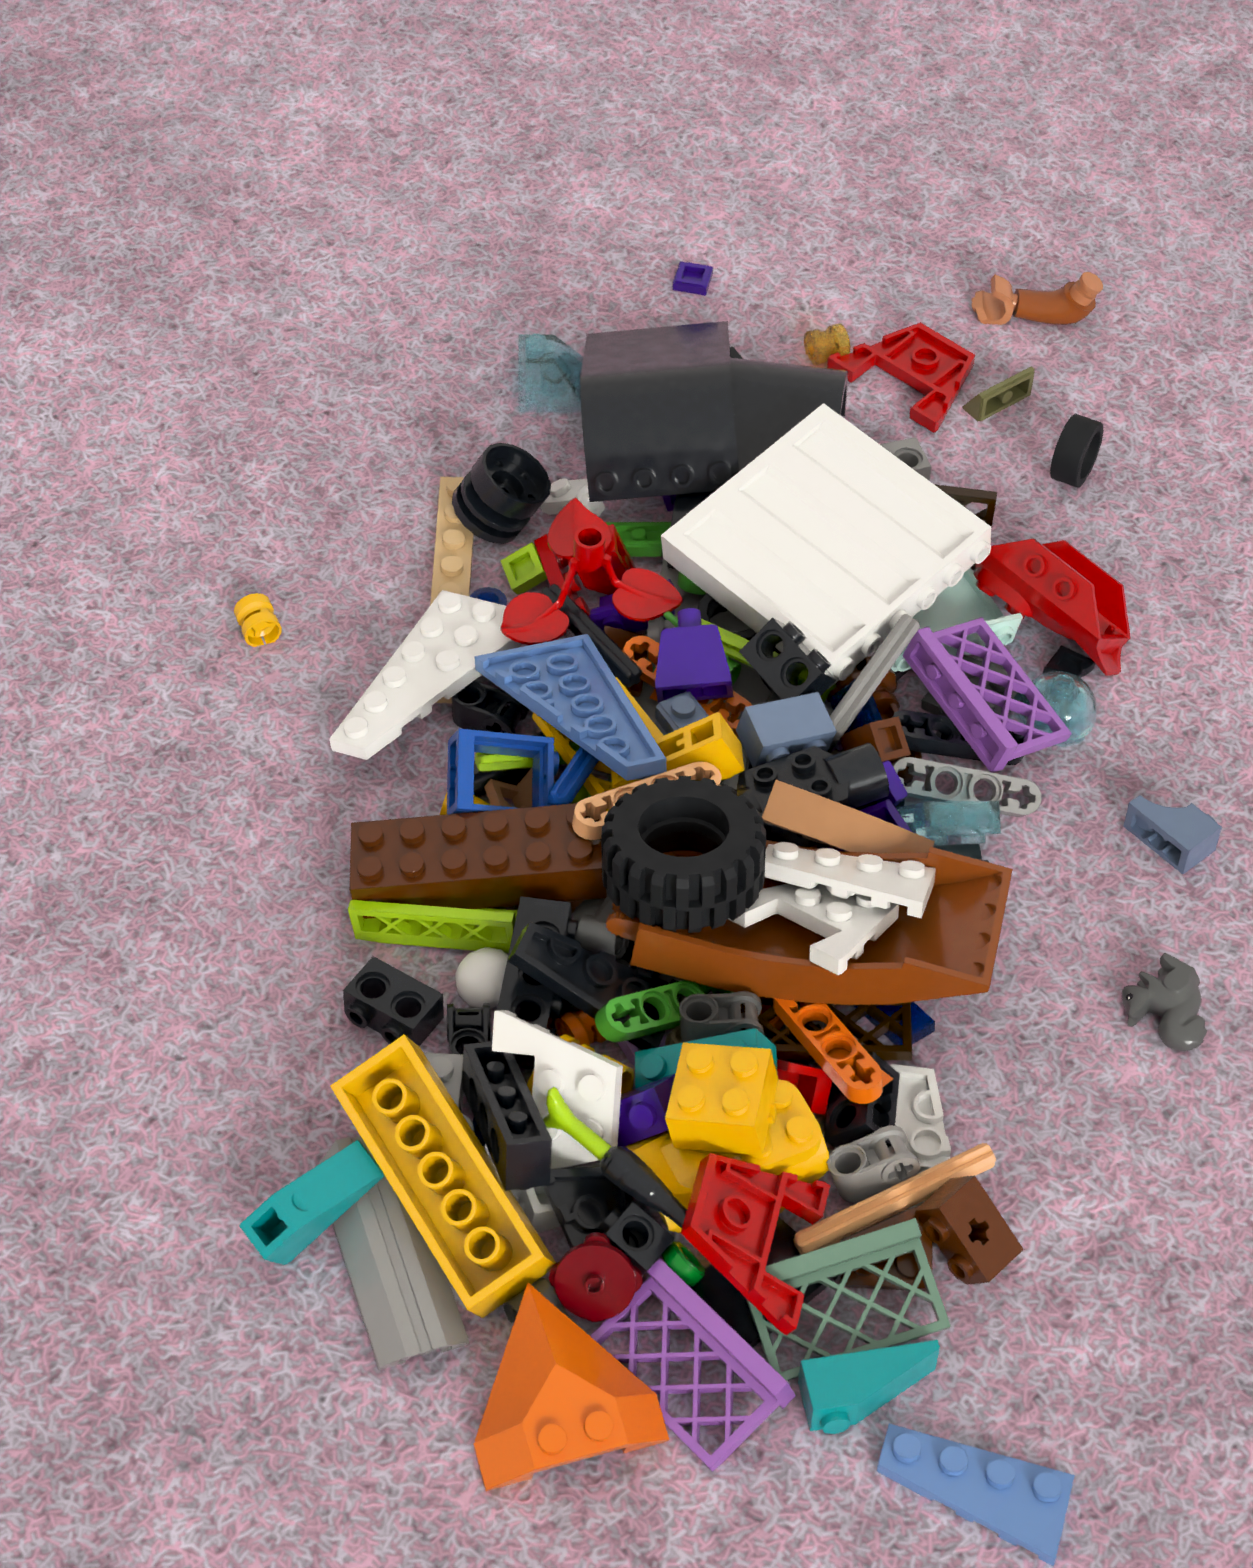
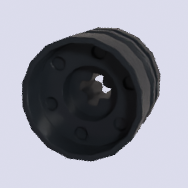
(501, 493)

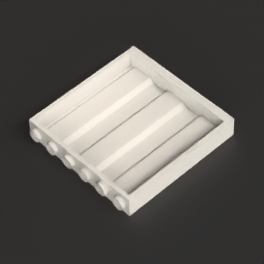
(828, 539)

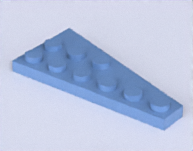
(581, 698)

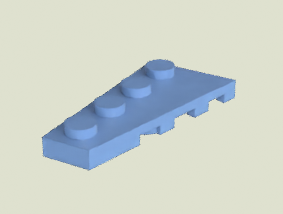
(1000, 1492)

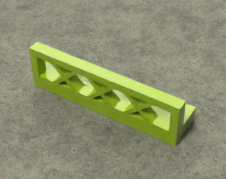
(432, 925)

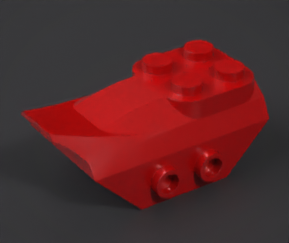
(1062, 593)

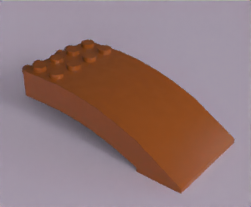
(914, 960)

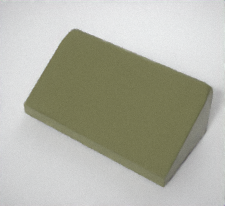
(1001, 395)

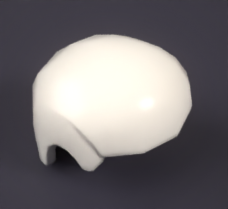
(481, 977)

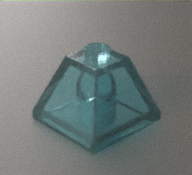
(548, 375)

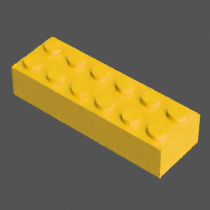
(443, 1176)

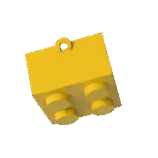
(722, 1098)

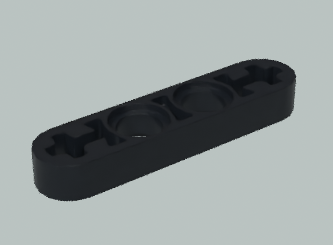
(920, 737)

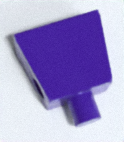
(692, 660)

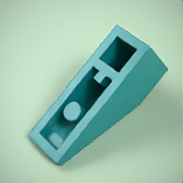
(853, 1385)

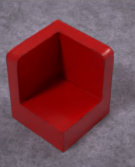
(810, 1081)

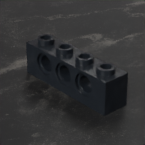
(516, 992)
(507, 1117)

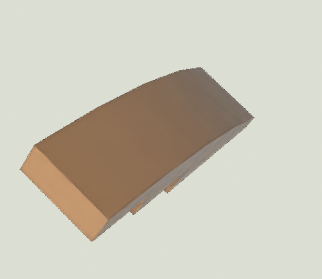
(837, 824)

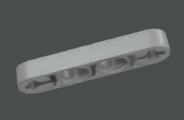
(964, 781)

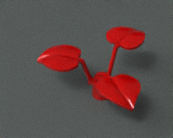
(584, 539)

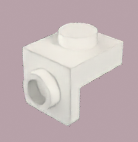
(564, 491)

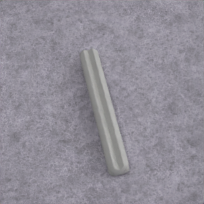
(873, 674)

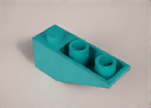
(311, 1204)

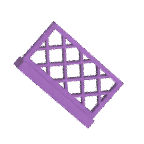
(966, 702)
(724, 1346)

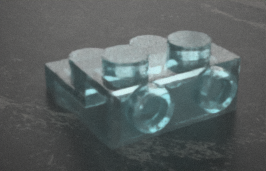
(953, 819)

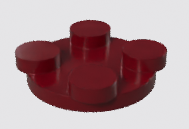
(595, 1279)

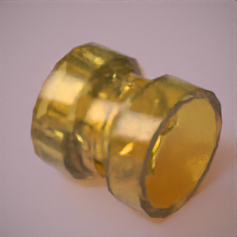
(822, 344)

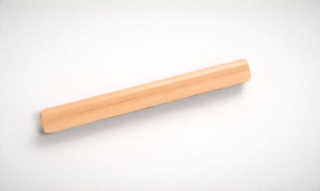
(893, 1200)

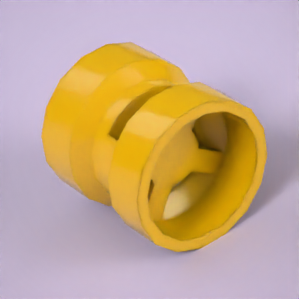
(257, 619)

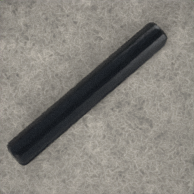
(580, 623)

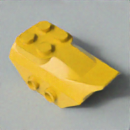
(791, 1146)

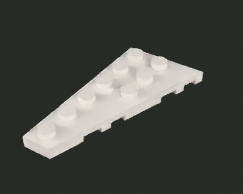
(428, 665)

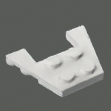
(842, 921)
(583, 1078)

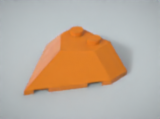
(559, 1400)

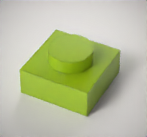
(524, 569)

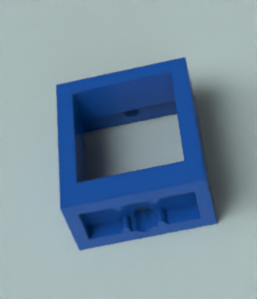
(461, 765)

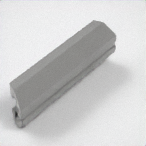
(395, 1277)

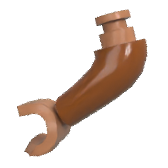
(1058, 307)

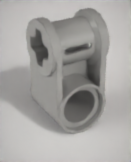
(869, 1165)

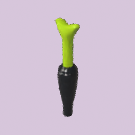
(617, 1162)

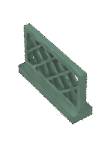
(843, 1259)

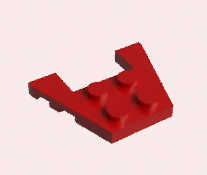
(921, 361)
(734, 1224)

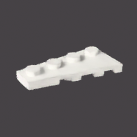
(846, 875)
(921, 1117)

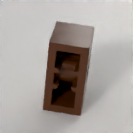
(968, 1230)

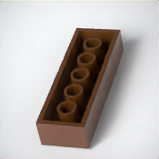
(475, 859)

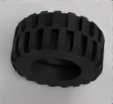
(676, 889)

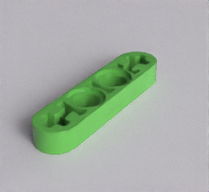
(662, 998)

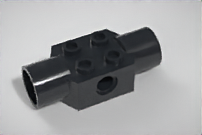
(847, 778)

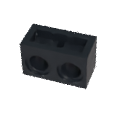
(783, 671)
(386, 997)
(851, 1121)

